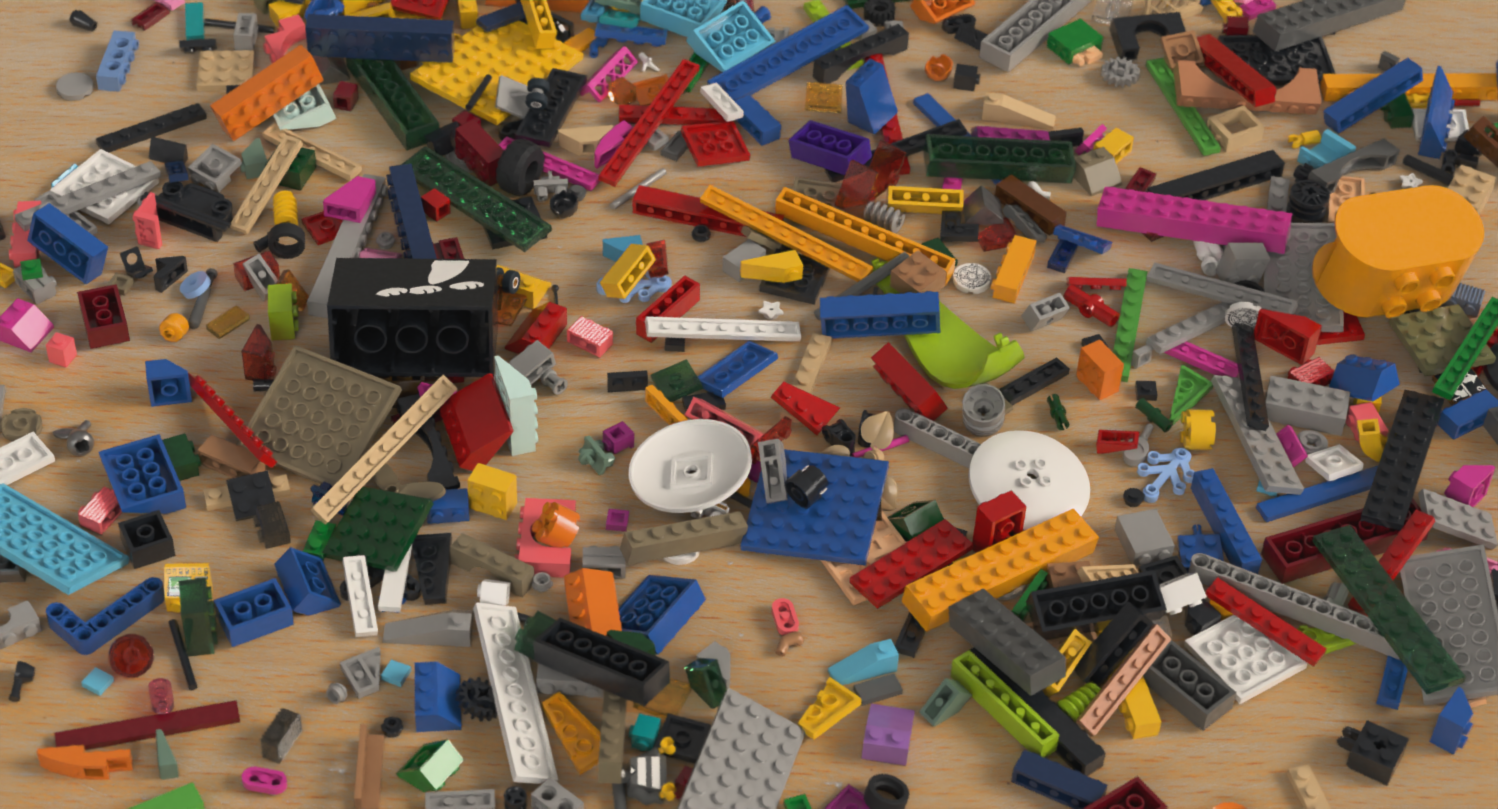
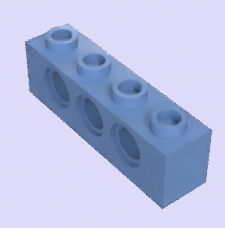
(117, 61)

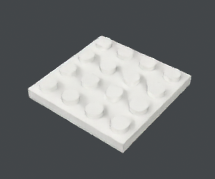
(97, 168)
(1243, 657)

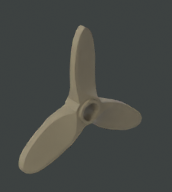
(388, 481)

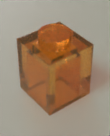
(622, 91)

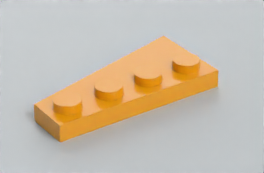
(575, 732)

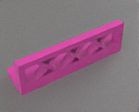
(608, 66)

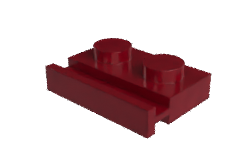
(448, 249)

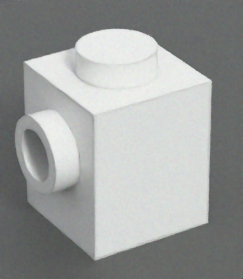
(494, 592)

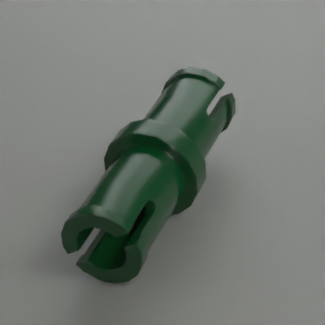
(1058, 412)
(1154, 415)

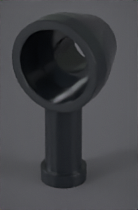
(23, 673)

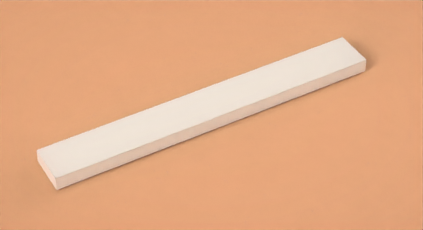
(722, 329)

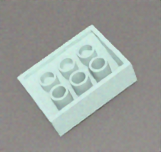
(306, 111)
(520, 406)

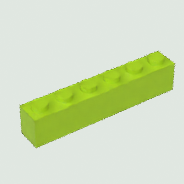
(1004, 705)

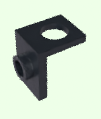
(138, 269)

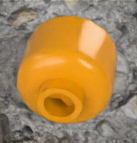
(174, 327)

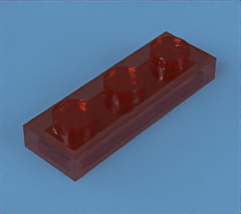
(660, 266)
(778, 431)

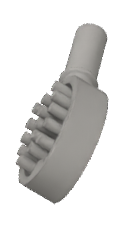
(1136, 456)

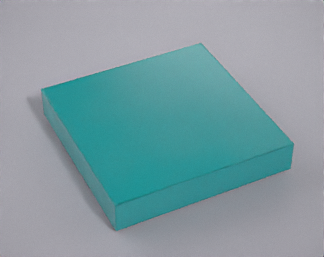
(619, 18)

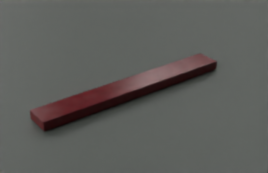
(146, 727)

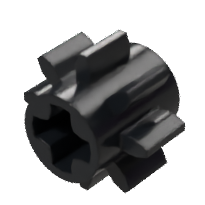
(1301, 172)

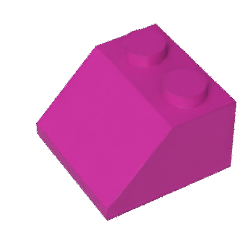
(24, 325)
(1470, 483)

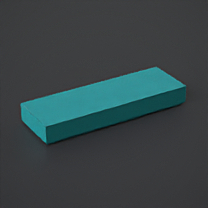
(194, 20)

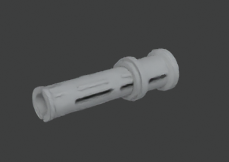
(551, 379)

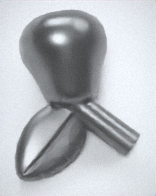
(78, 440)

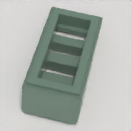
(166, 761)

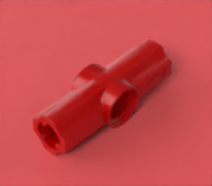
(1091, 306)

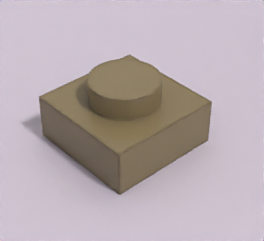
(123, 283)

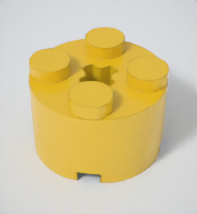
(1197, 429)

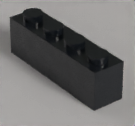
(1113, 644)

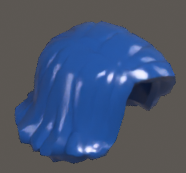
(324, 7)

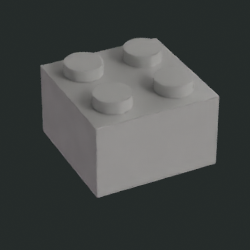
(1243, 262)

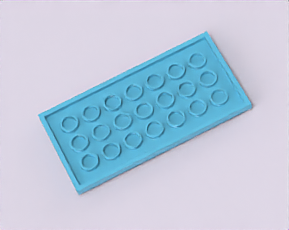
(51, 545)

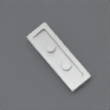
(722, 102)

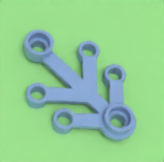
(656, 284)
(1178, 457)

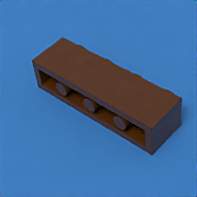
(1041, 210)

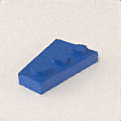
(1082, 239)

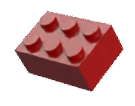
(998, 520)

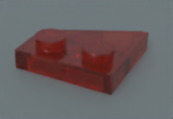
(997, 236)

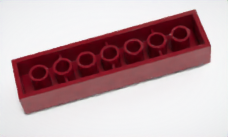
(1295, 556)

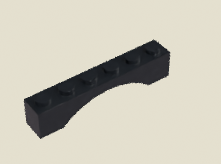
(833, 65)
(441, 469)

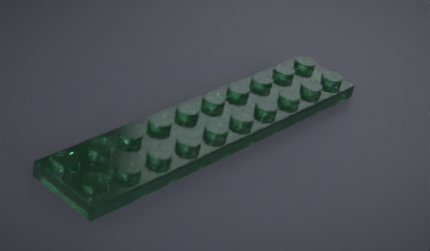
(478, 200)
(1389, 610)

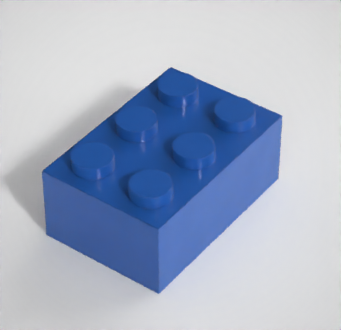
(253, 612)

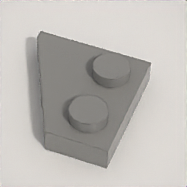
(363, 672)

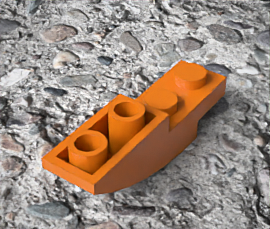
(77, 763)

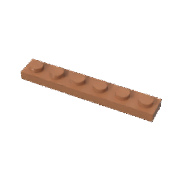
(1123, 680)

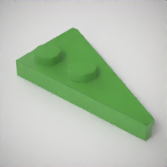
(1189, 391)

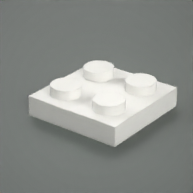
(1334, 462)

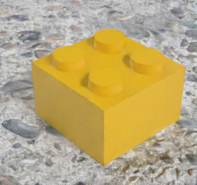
(492, 491)

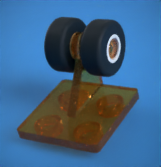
(508, 300)

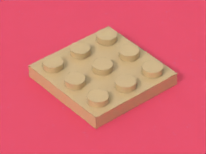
(224, 68)

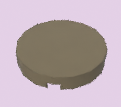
(20, 423)

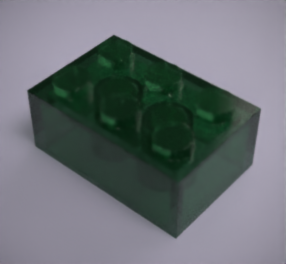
(198, 616)

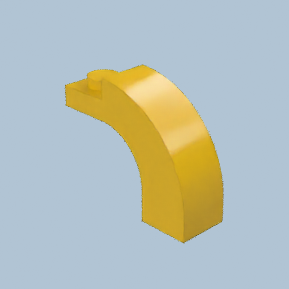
(1371, 439)

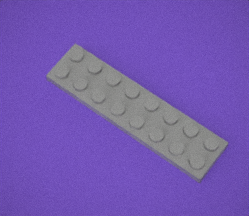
(1261, 446)

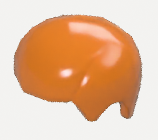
(939, 67)

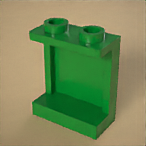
(1073, 39)

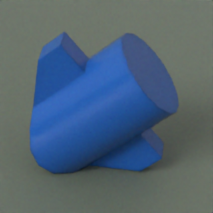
(763, 14)

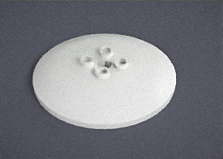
(1008, 457)
(665, 459)

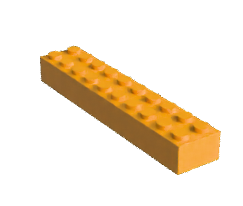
(1000, 567)

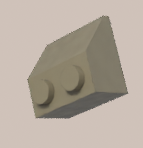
(1096, 171)

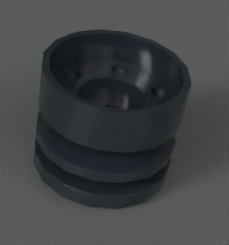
(1308, 202)

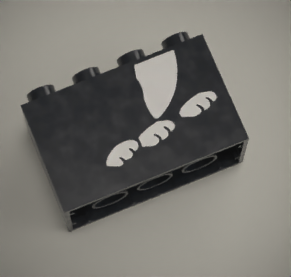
(414, 316)

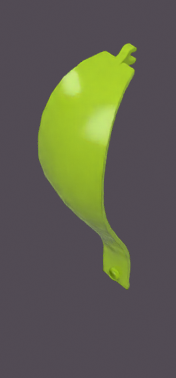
(958, 354)

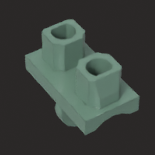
(593, 454)

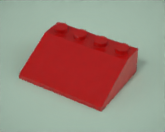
(476, 422)

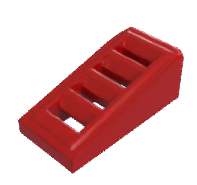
(1110, 441)

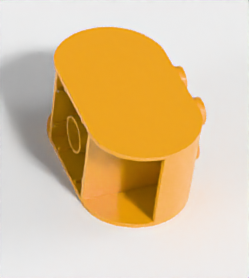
(1398, 251)

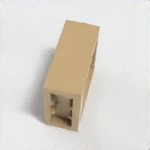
(1228, 141)

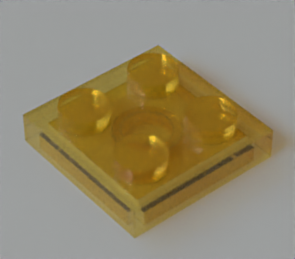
(823, 97)

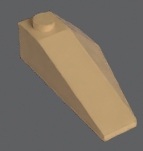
(1011, 111)

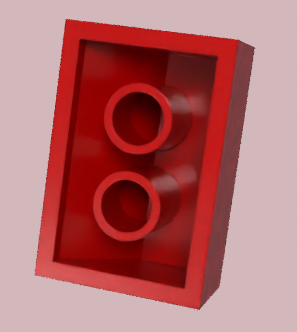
(541, 324)

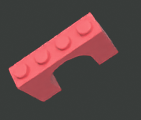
(545, 559)

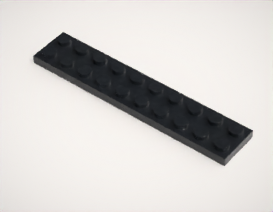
(1402, 460)

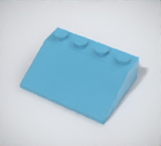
(680, 15)
(730, 37)

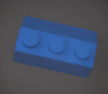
(1365, 377)
(306, 582)
(436, 697)

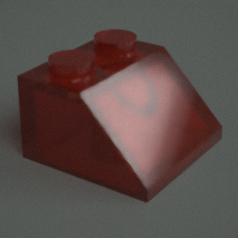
(258, 356)

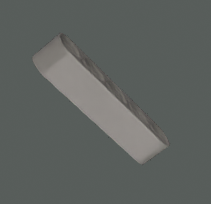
(935, 436)

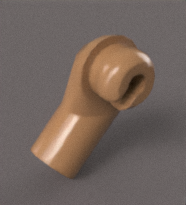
(789, 639)

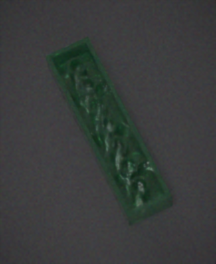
(394, 99)
(999, 158)

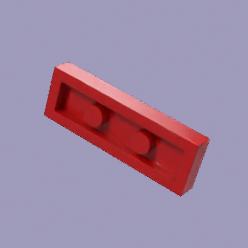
(1097, 283)

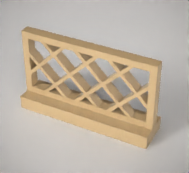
(1186, 7)

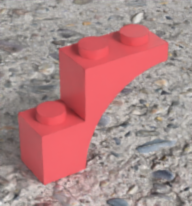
(289, 32)

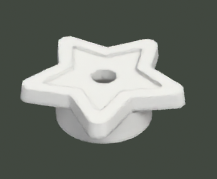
(1410, 181)
(770, 310)

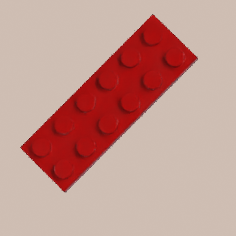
(910, 562)

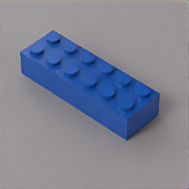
(880, 315)

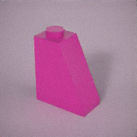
(351, 200)

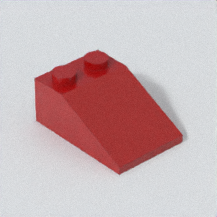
(1287, 334)

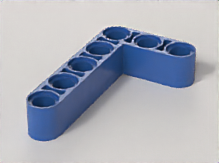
(107, 624)

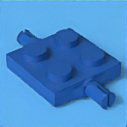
(1198, 543)

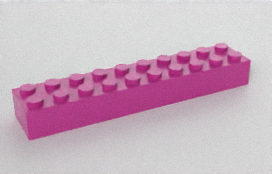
(1193, 219)

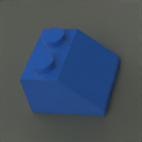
(167, 383)
(1453, 723)

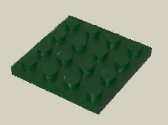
(379, 527)

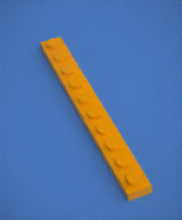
(785, 234)

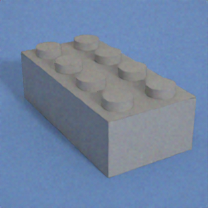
(1306, 405)

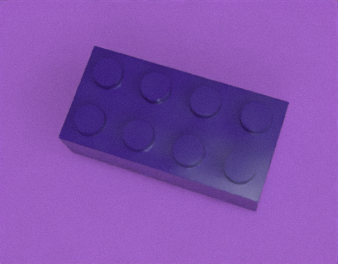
(829, 147)

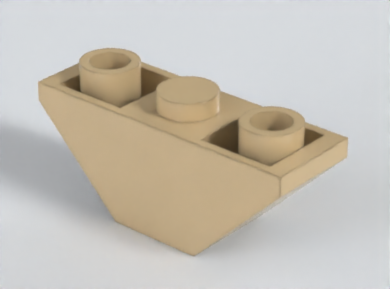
(582, 140)

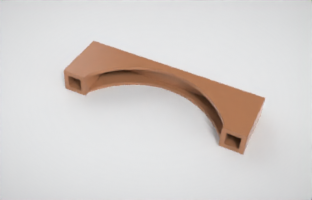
(1198, 90)

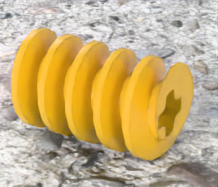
(285, 208)

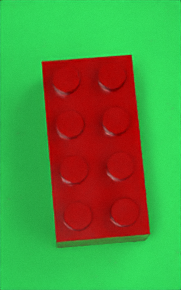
(908, 383)

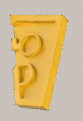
(829, 708)

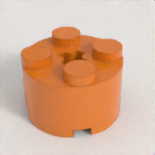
(556, 525)

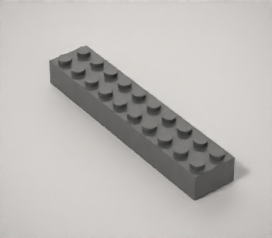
(1317, 18)

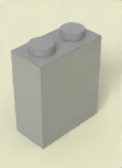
(1144, 537)

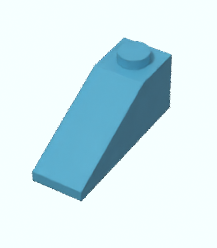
(869, 662)

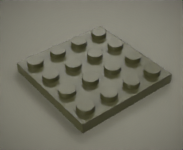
(1435, 337)

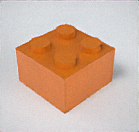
(1099, 369)

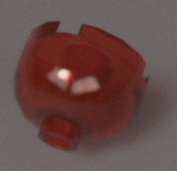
(130, 656)

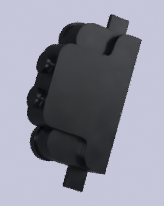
(194, 209)

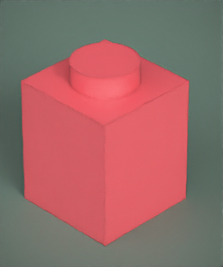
(61, 349)

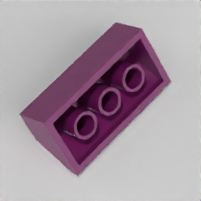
(997, 132)

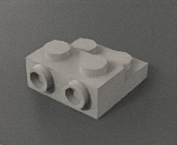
(214, 168)

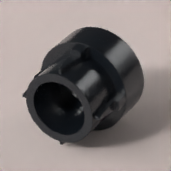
(806, 486)

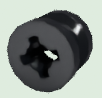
(513, 795)

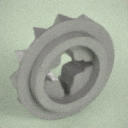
(1313, 438)

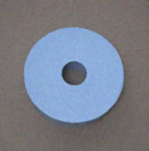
(195, 285)

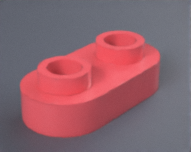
(787, 620)

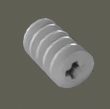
(882, 217)

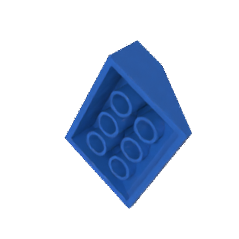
(1437, 117)
(143, 477)
(661, 608)

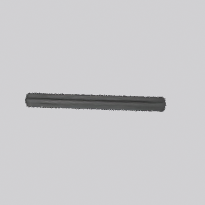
(871, 279)

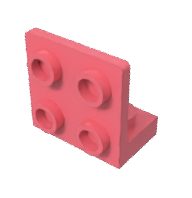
(147, 223)

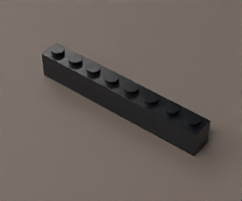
(1224, 178)
(1073, 743)

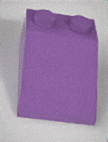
(888, 734)

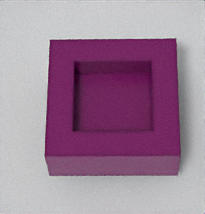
(617, 520)

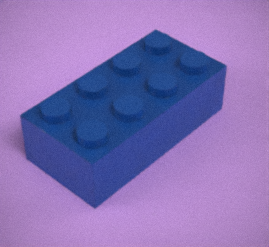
(67, 243)

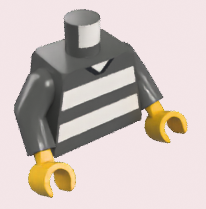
(648, 775)

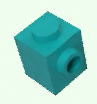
(644, 732)

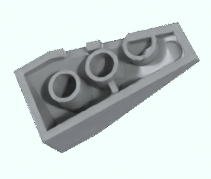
(437, 629)

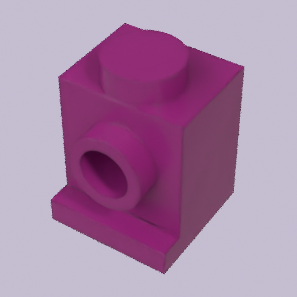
(618, 438)

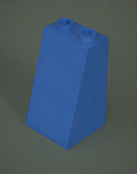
(869, 98)

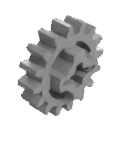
(1120, 72)

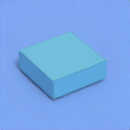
(396, 673)
(97, 681)

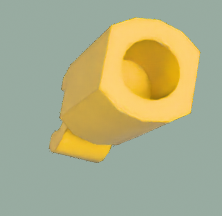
(1304, 139)

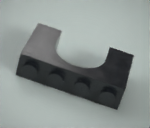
(1125, 29)

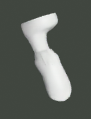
(1209, 255)

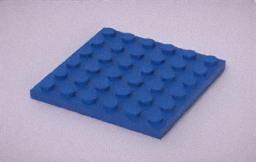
(835, 526)

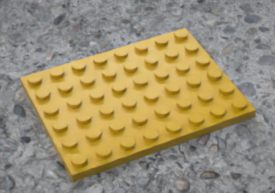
(498, 52)

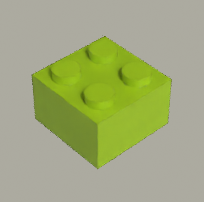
(282, 312)

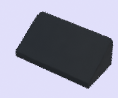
(167, 151)

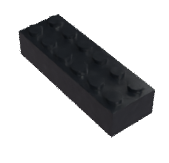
(1093, 604)
(602, 661)

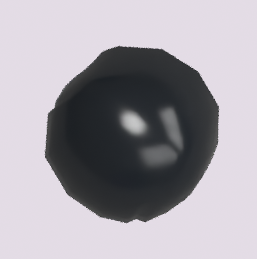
(564, 204)

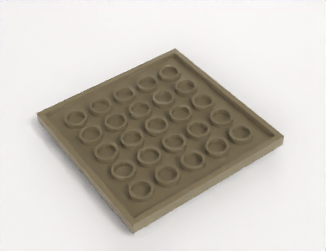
(321, 415)

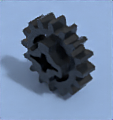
(477, 699)

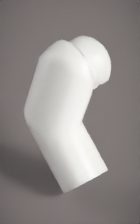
(1035, 186)

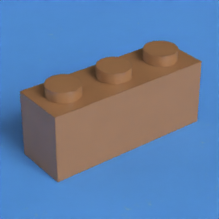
(228, 458)

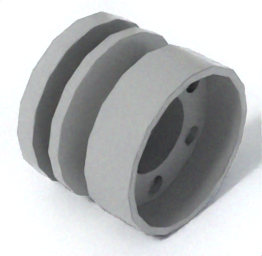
(986, 400)

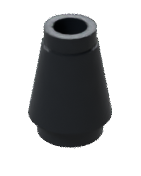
(82, 20)

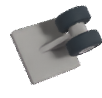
(519, 98)

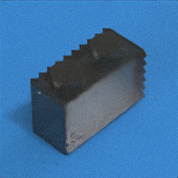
(272, 525)
(280, 735)

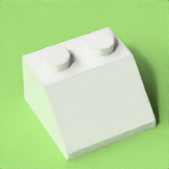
(1181, 592)

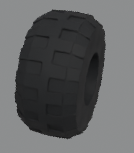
(519, 167)

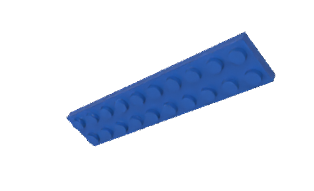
(791, 53)

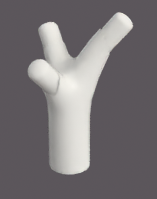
(647, 62)

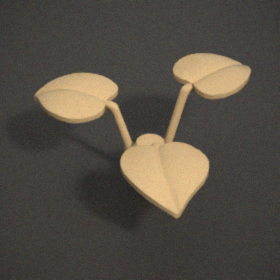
(879, 432)

